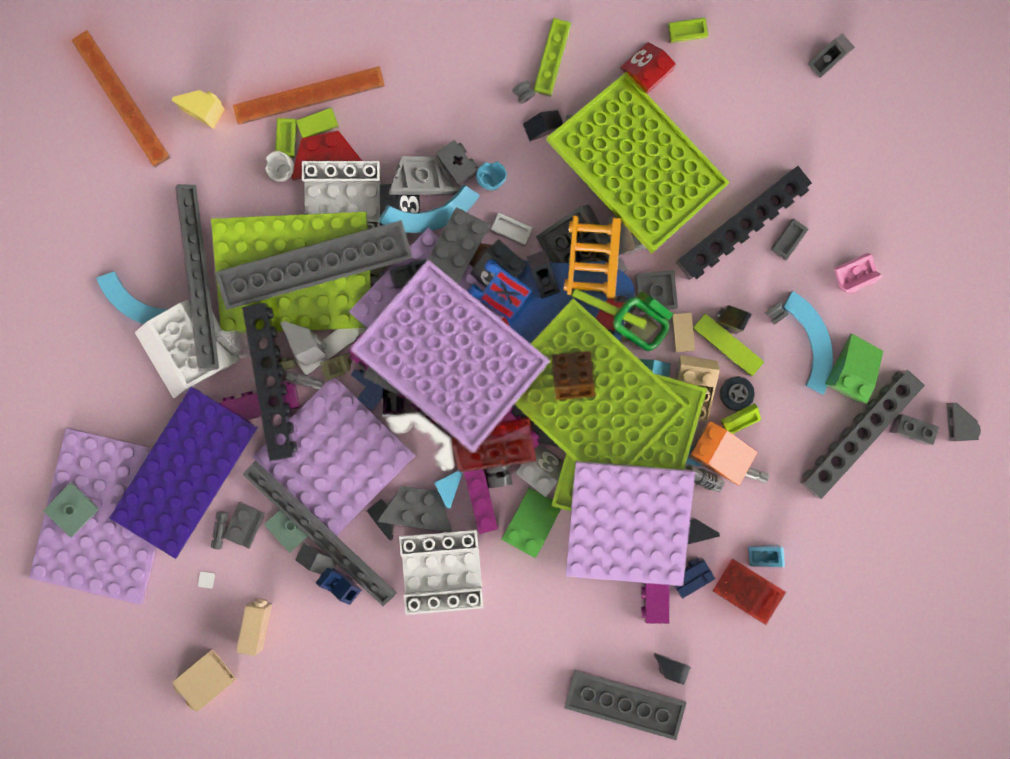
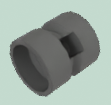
(494, 481)

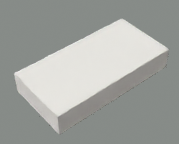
(511, 229)

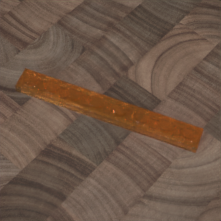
(308, 95)
(121, 98)

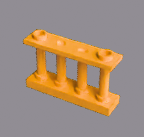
(610, 249)

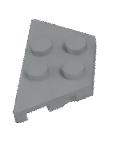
(421, 177)

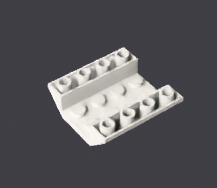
(343, 188)
(171, 348)
(404, 424)
(441, 572)

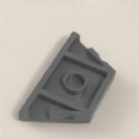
(417, 509)

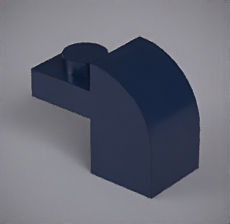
(372, 393)
(339, 585)

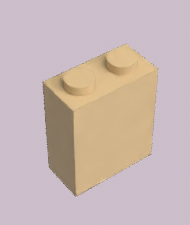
(254, 627)
(203, 681)

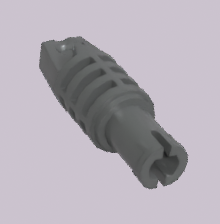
(706, 479)

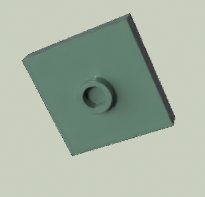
(71, 509)
(285, 531)

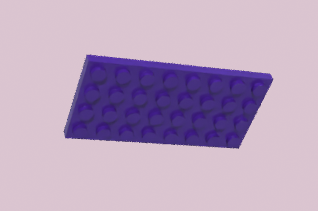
(183, 472)

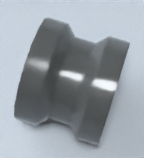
(523, 92)
(776, 313)

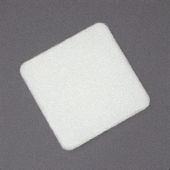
(206, 580)

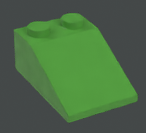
(856, 369)
(531, 523)

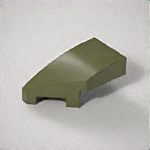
(644, 333)
(336, 366)

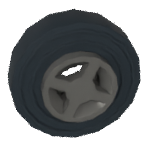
(742, 390)

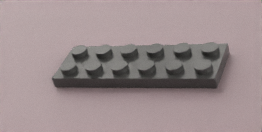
(625, 704)

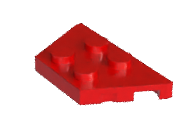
(323, 147)

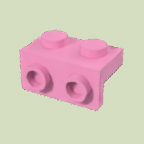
(857, 273)

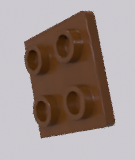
(573, 375)

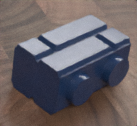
(695, 577)

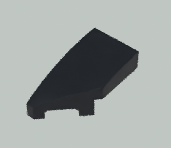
(403, 274)
(375, 512)
(672, 669)

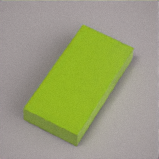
(688, 30)
(317, 123)
(286, 136)
(741, 419)

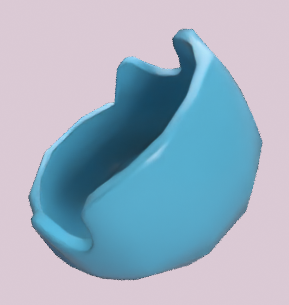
(491, 175)

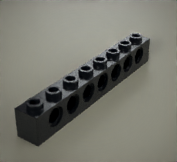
(795, 178)
(252, 315)

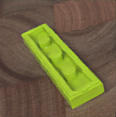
(552, 57)
(608, 308)
(728, 345)

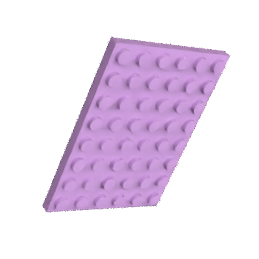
(450, 355)
(102, 554)

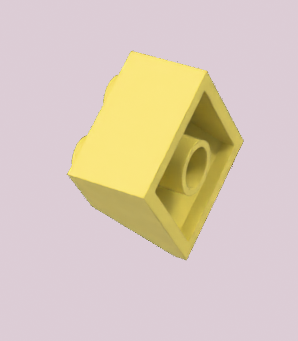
(201, 106)

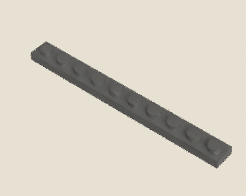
(197, 277)
(319, 533)

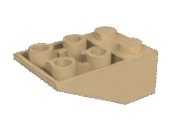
(700, 373)

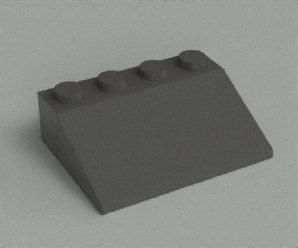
(557, 240)

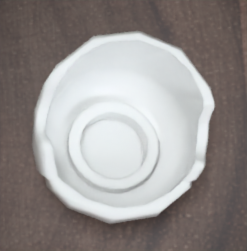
(279, 166)

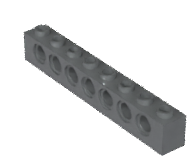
(911, 387)

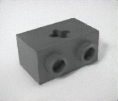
(449, 154)
(914, 429)

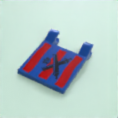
(503, 292)

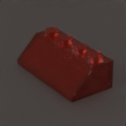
(505, 445)

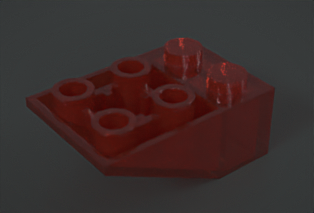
(749, 591)

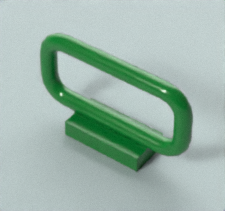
(654, 310)

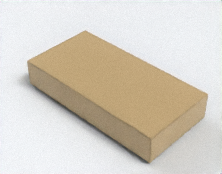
(683, 332)

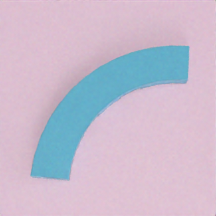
(433, 218)
(124, 301)
(818, 339)

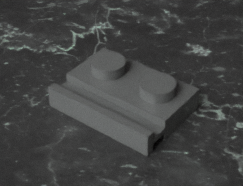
(244, 525)

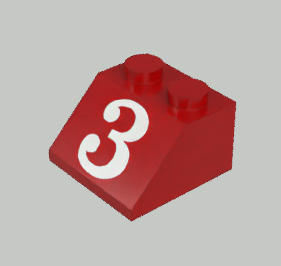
(649, 66)

